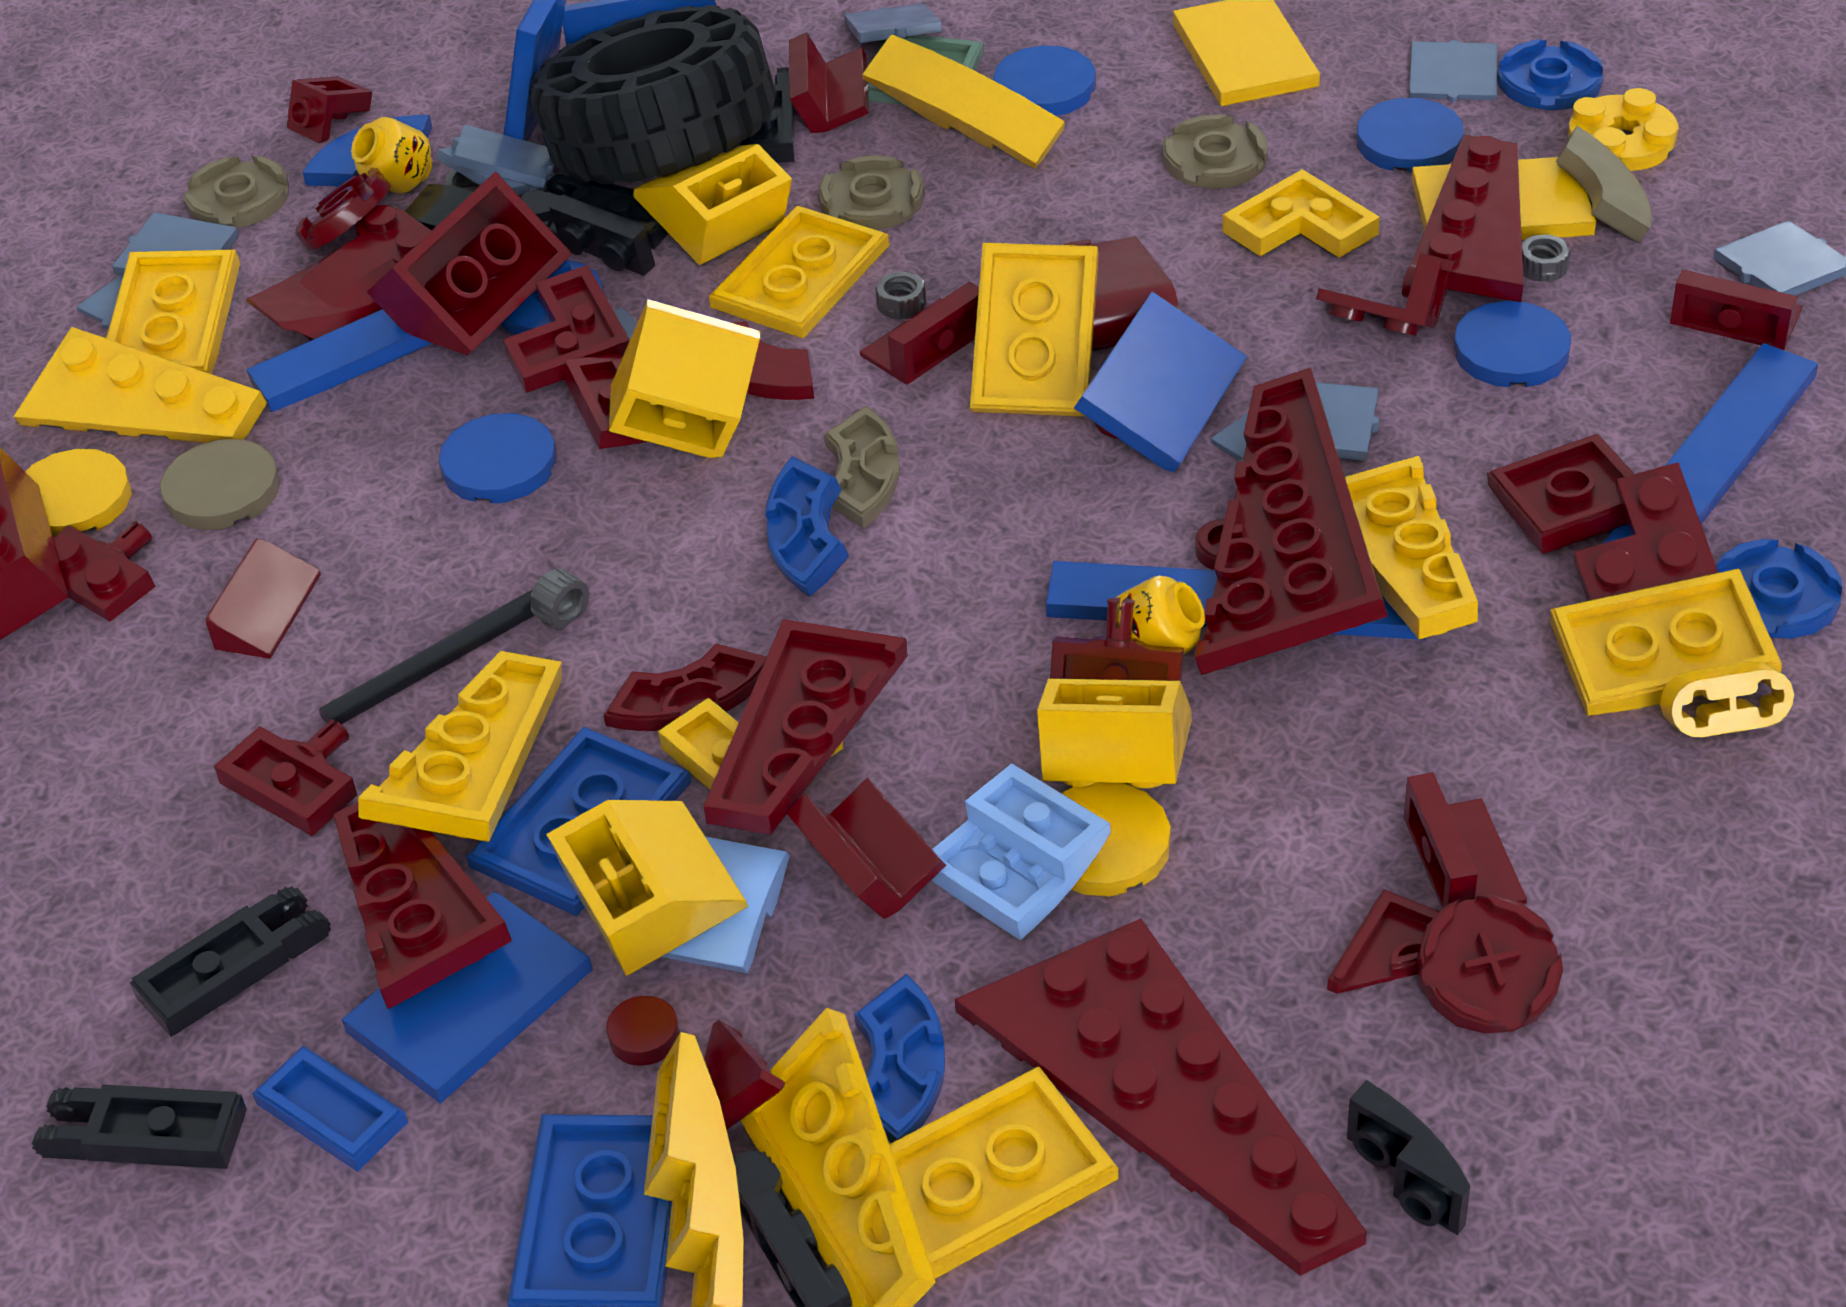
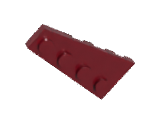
(1479, 220)
(796, 717)
(415, 905)

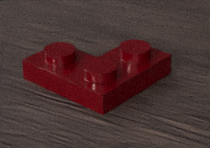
(579, 328)
(1664, 541)

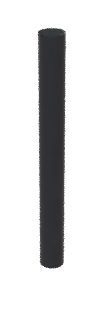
(428, 660)

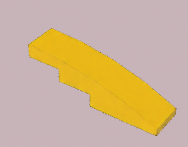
(964, 99)
(697, 1172)

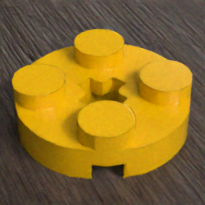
(1651, 125)

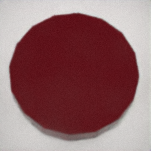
(343, 208)

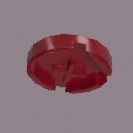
(1489, 964)

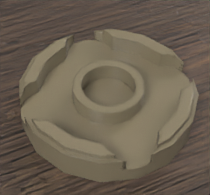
(1215, 165)
(238, 203)
(872, 205)
(219, 484)

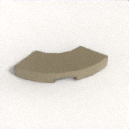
(1609, 184)
(866, 465)

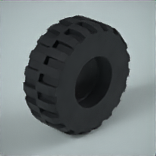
(653, 94)

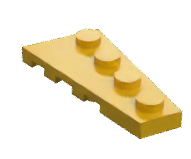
(136, 393)
(1412, 549)
(472, 755)
(841, 1167)

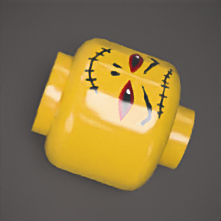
(394, 149)
(1165, 613)

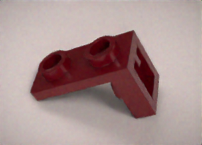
(1422, 285)

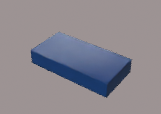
(330, 1108)

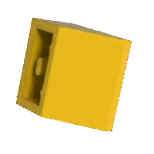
(719, 201)
(683, 380)
(1113, 731)
(645, 877)

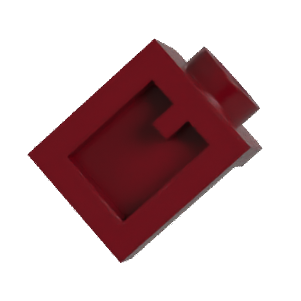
(320, 100)

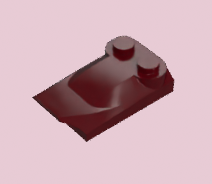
(337, 286)

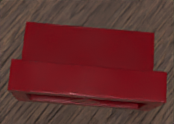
(826, 91)
(1734, 309)
(927, 336)
(1458, 845)
(869, 847)

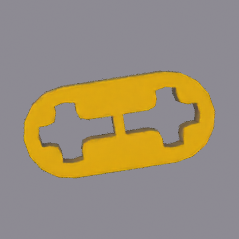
(1725, 685)

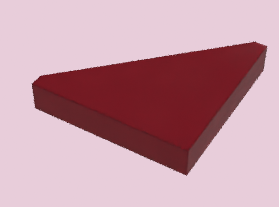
(1383, 945)
(738, 1074)

